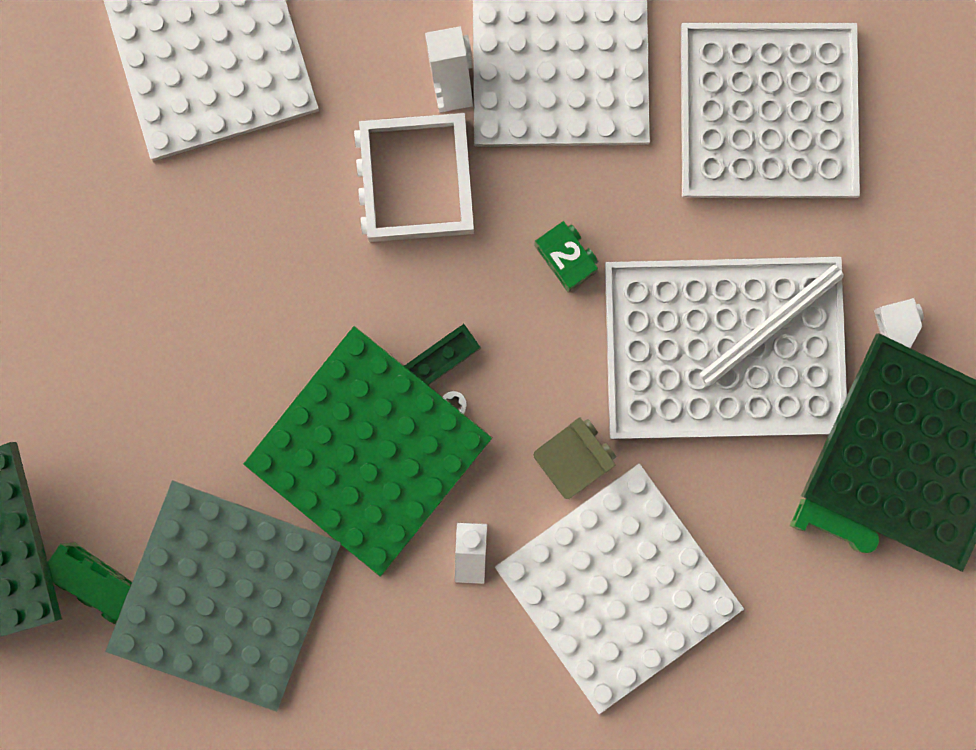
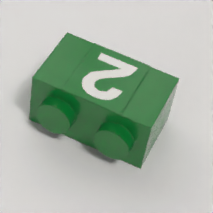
(566, 255)

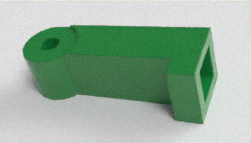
(859, 536)

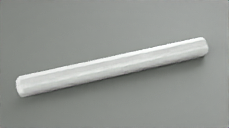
(771, 325)

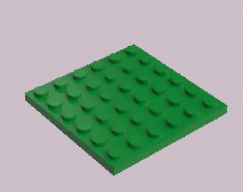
(367, 450)

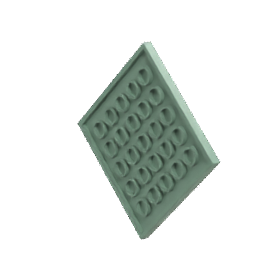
(223, 596)

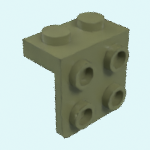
(574, 458)

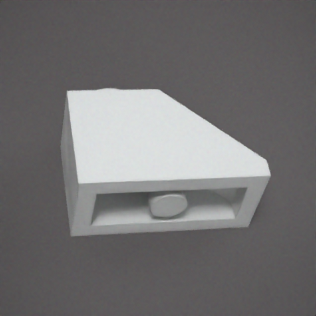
(900, 321)
(470, 553)

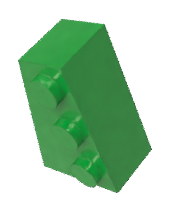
(89, 579)

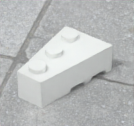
(449, 63)

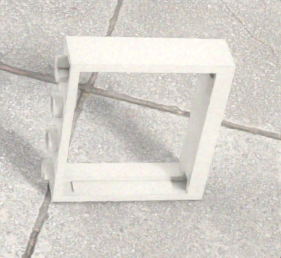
(366, 194)

